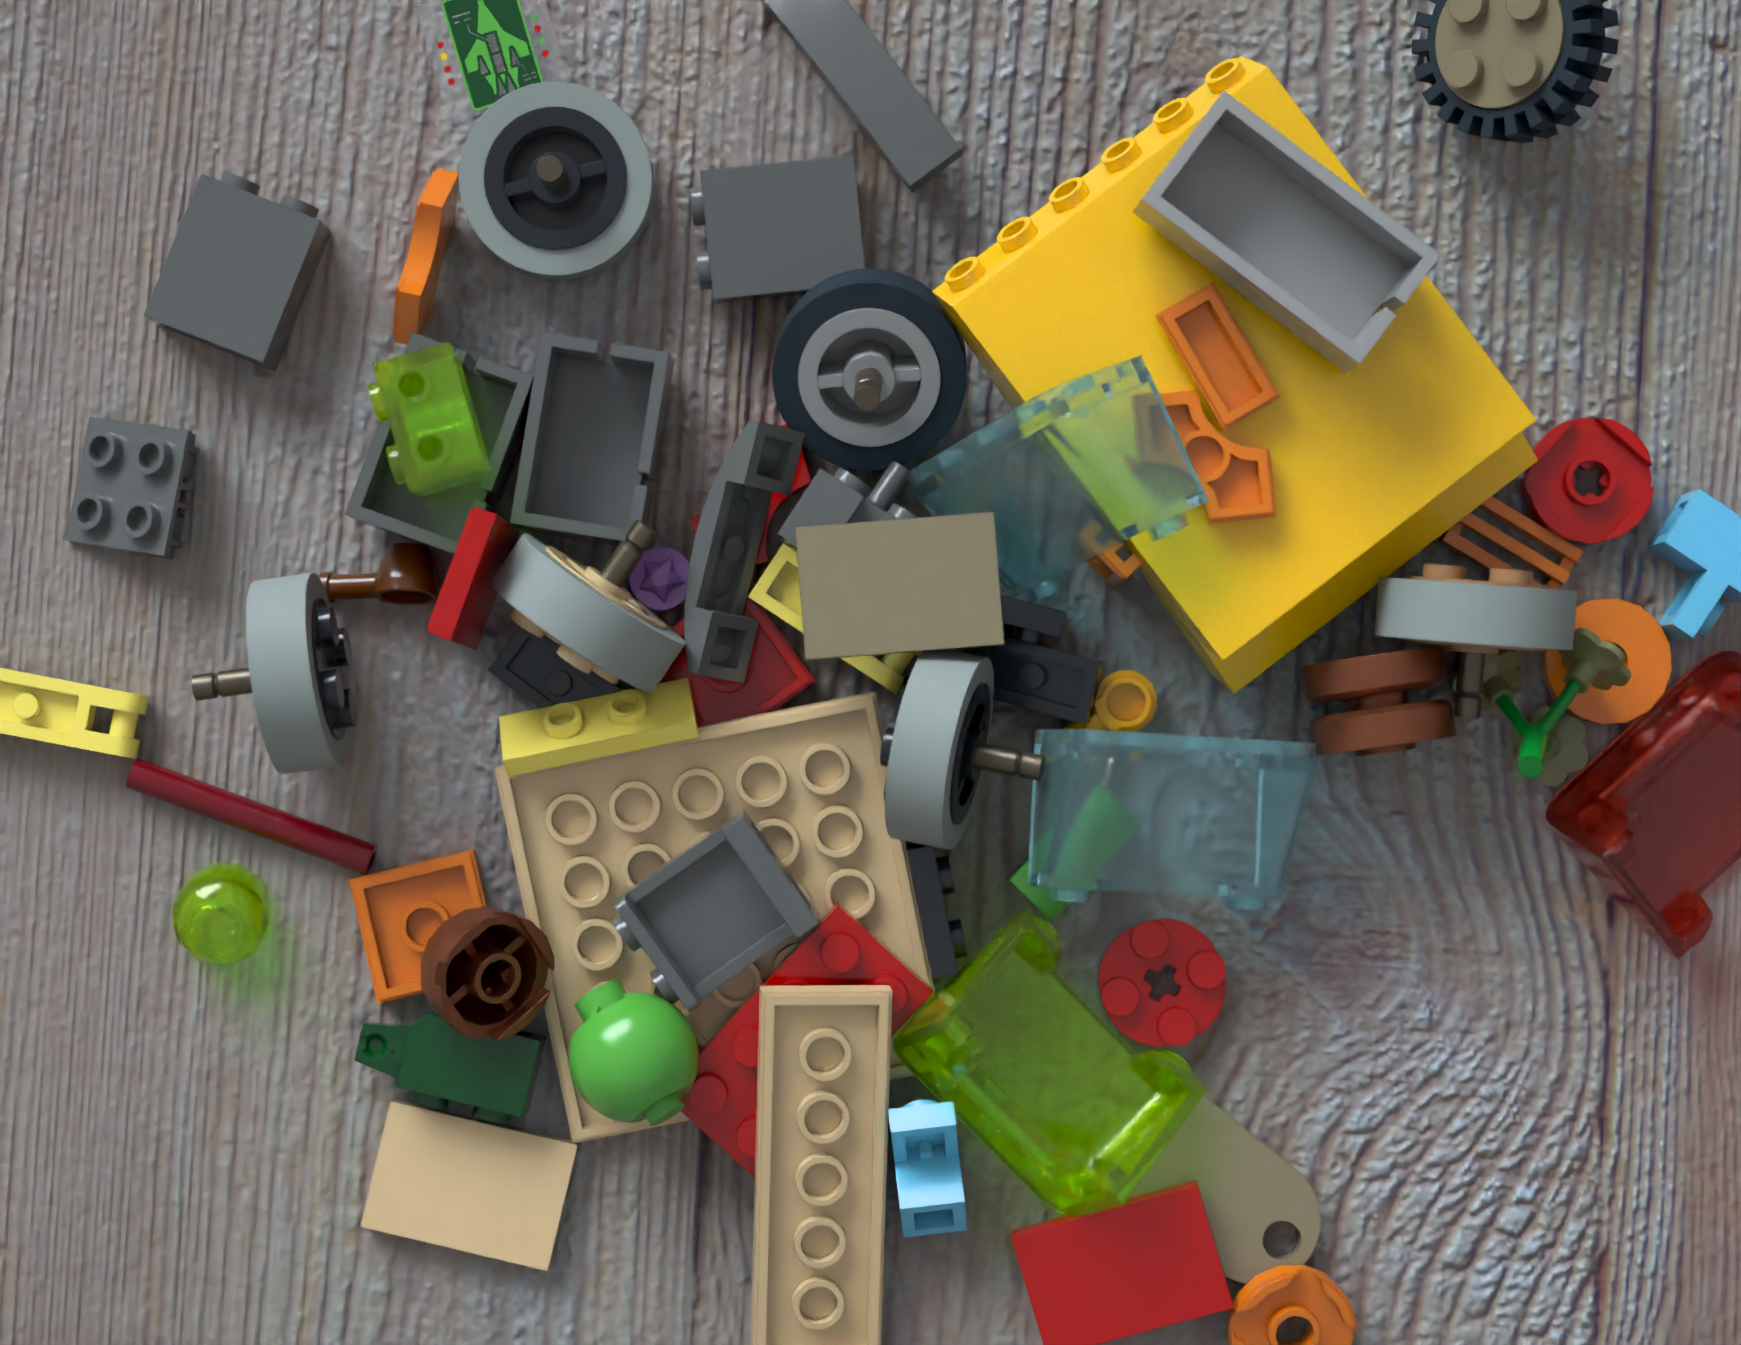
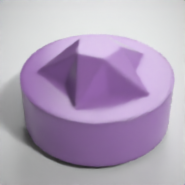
(660, 579)

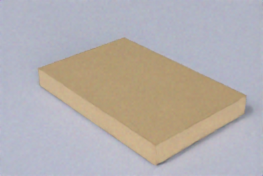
(469, 1184)

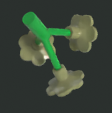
(1551, 743)

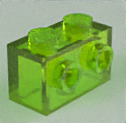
(430, 420)

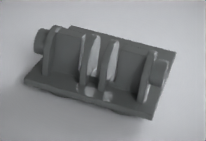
(132, 487)

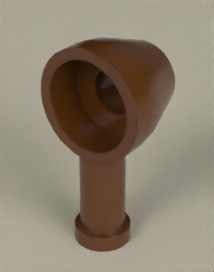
(403, 578)

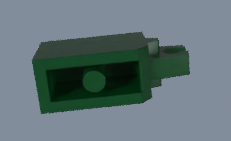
(448, 1066)

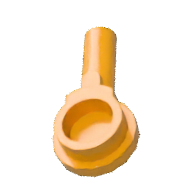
(1122, 703)

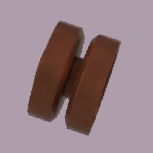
(1379, 702)

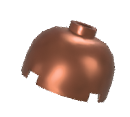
(486, 972)

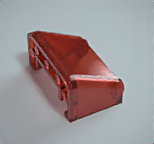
(1664, 805)

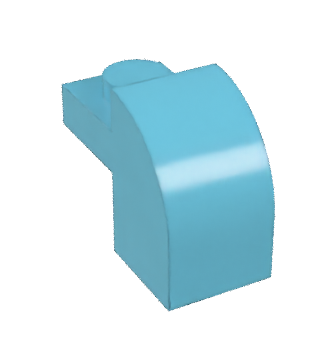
(1706, 544)
(927, 1168)

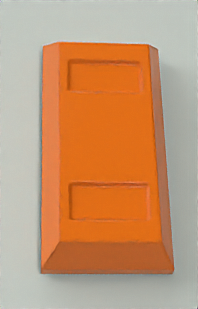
(1218, 356)

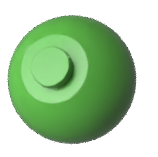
(632, 1054)

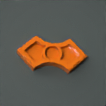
(428, 244)
(1232, 475)

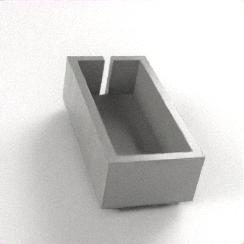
(1286, 233)

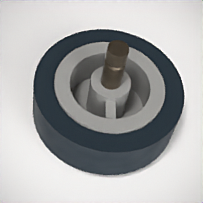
(869, 369)

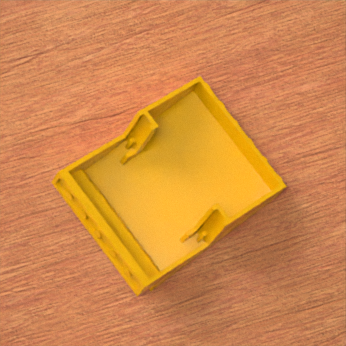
(1359, 458)

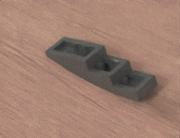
(869, 86)

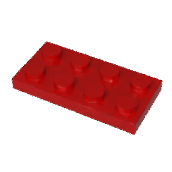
(831, 954)

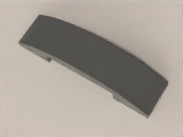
(727, 548)

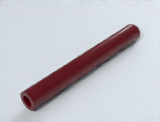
(251, 816)

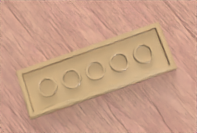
(821, 1164)

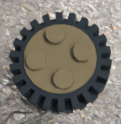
(1513, 63)

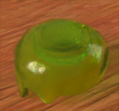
(221, 913)

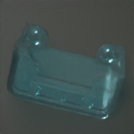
(1068, 476)
(1166, 814)

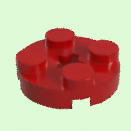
(1624, 480)
(1174, 1017)

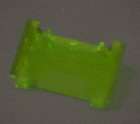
(1046, 1074)

